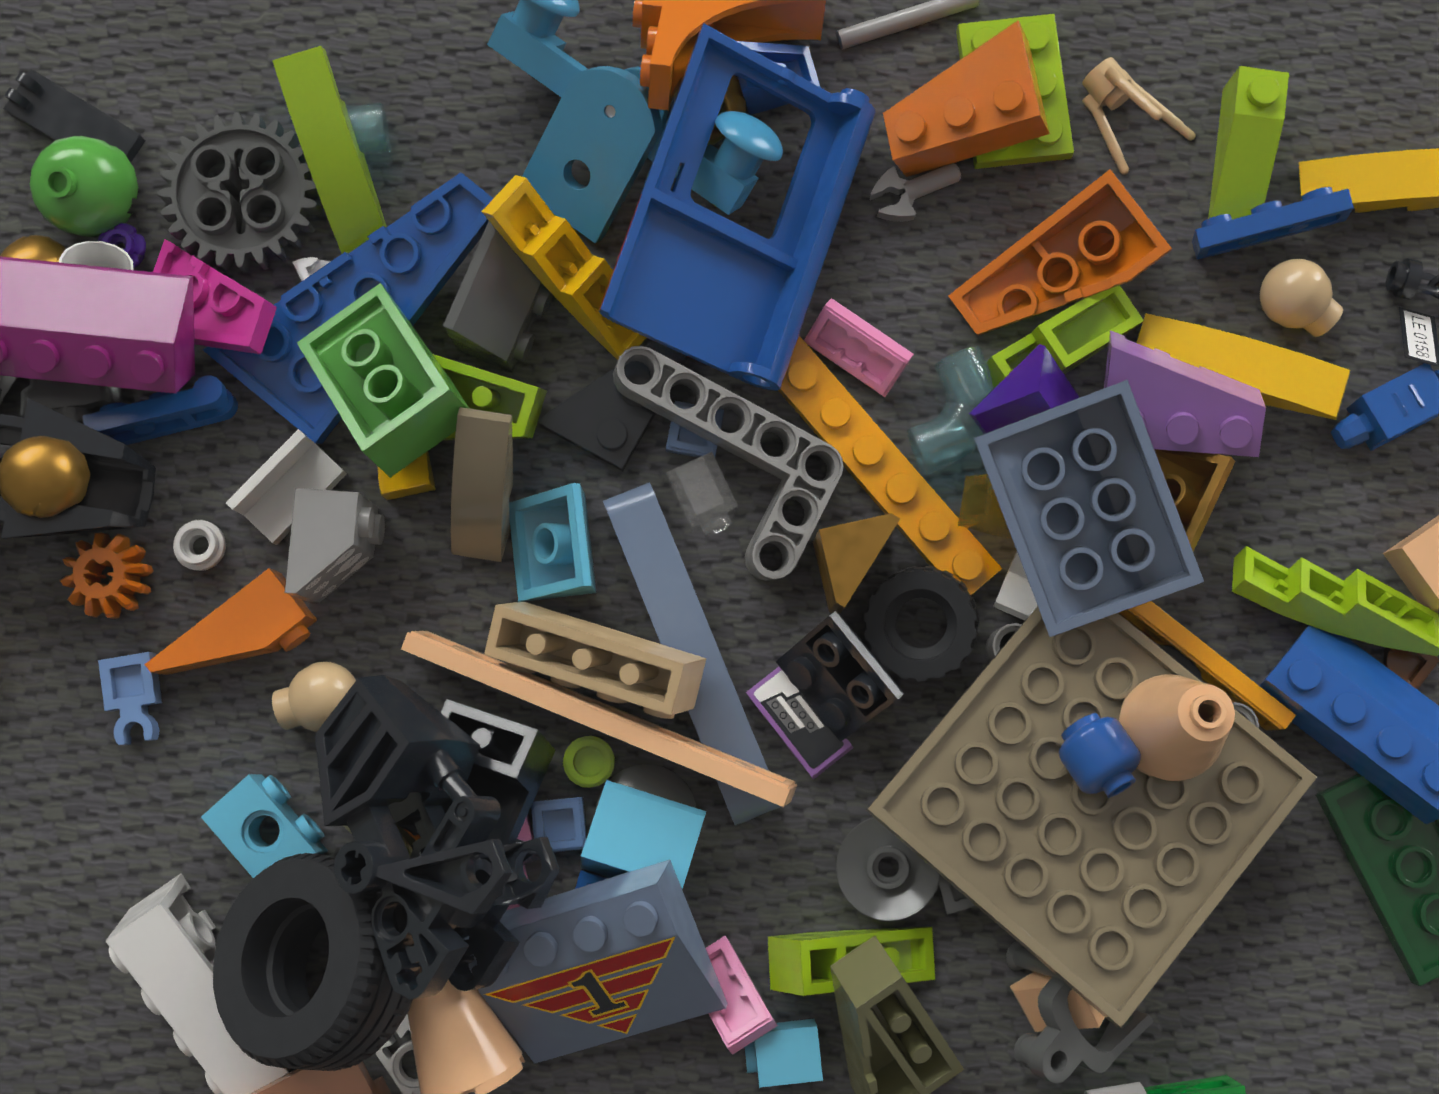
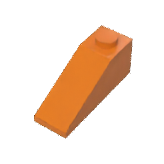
(247, 625)

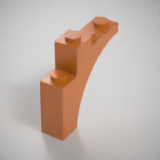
(673, 27)

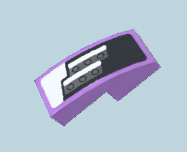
(797, 723)

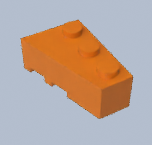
(970, 107)

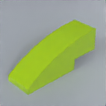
(1073, 333)

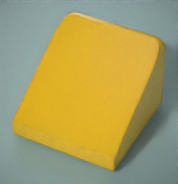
(411, 480)

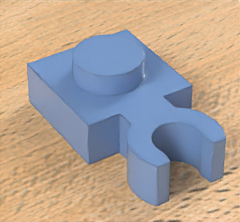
(130, 688)

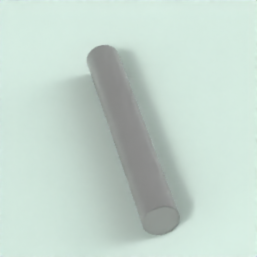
(901, 21)

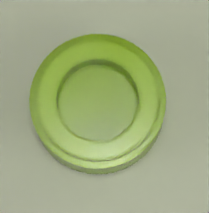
(589, 761)

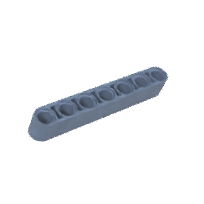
(683, 626)

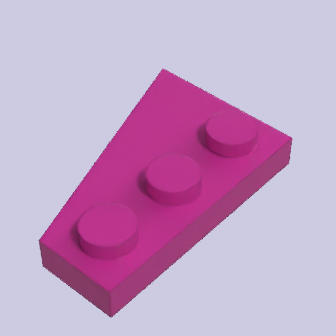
(223, 309)

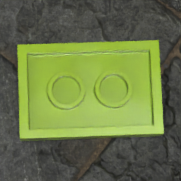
(1045, 52)

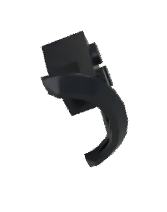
(506, 767)

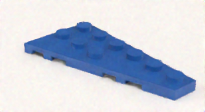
(407, 257)

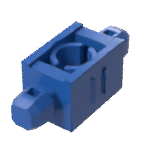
(1390, 410)

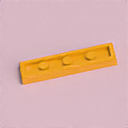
(1213, 667)

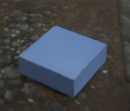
(688, 443)
(561, 822)

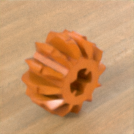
(88, 570)

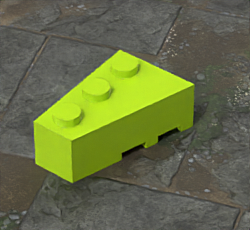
(497, 394)

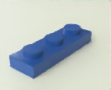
(1272, 222)

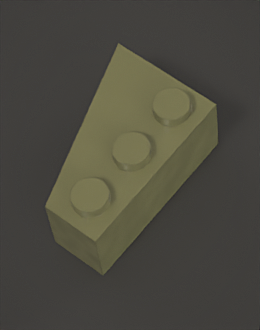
(885, 1029)

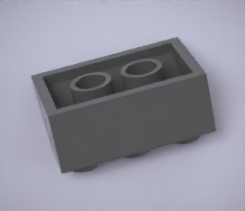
(496, 305)

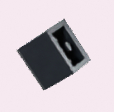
(839, 676)

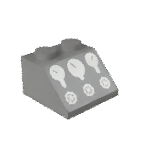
(329, 540)

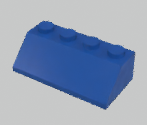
(1363, 716)

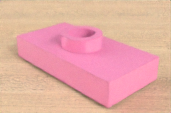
(858, 347)
(746, 1012)

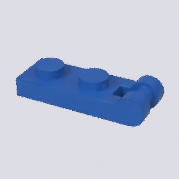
(165, 412)

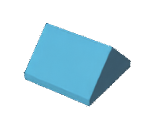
(552, 544)
(639, 831)

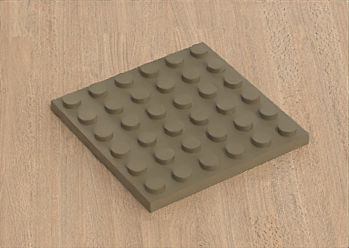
(1074, 876)

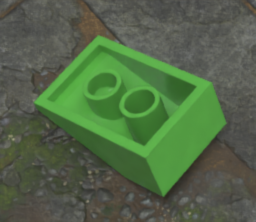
(383, 381)

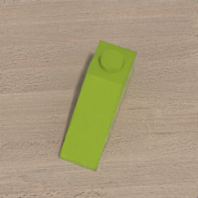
(1247, 140)
(803, 960)

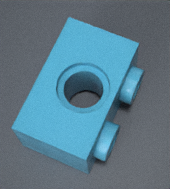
(239, 816)

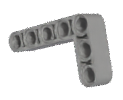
(745, 444)

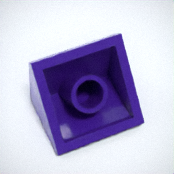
(1026, 391)

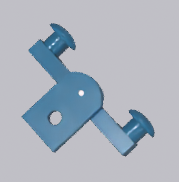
(611, 129)

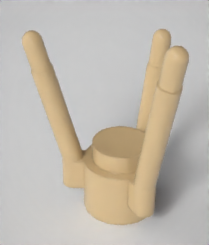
(1112, 87)

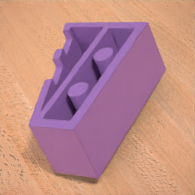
(1187, 404)

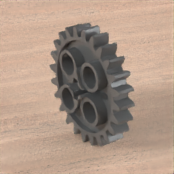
(196, 197)

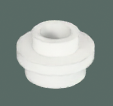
(189, 534)

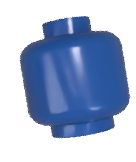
(1099, 755)

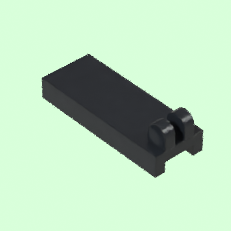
(63, 115)

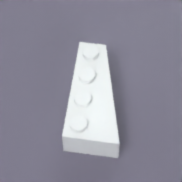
(172, 961)

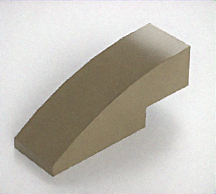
(481, 484)

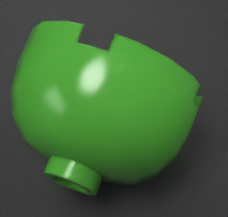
(83, 185)

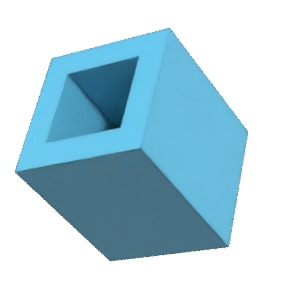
(786, 1054)

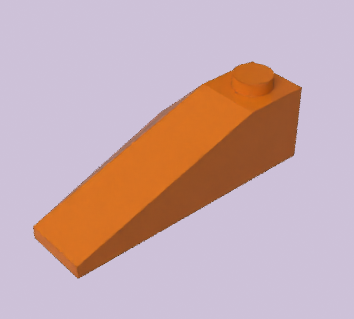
(1074, 253)

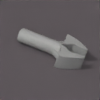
(911, 190)

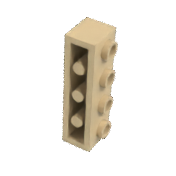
(595, 658)

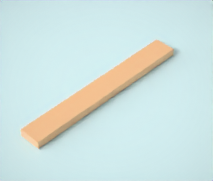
(602, 717)

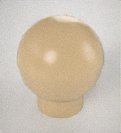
(1300, 297)
(311, 696)

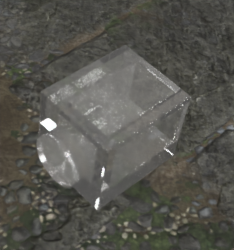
(703, 495)

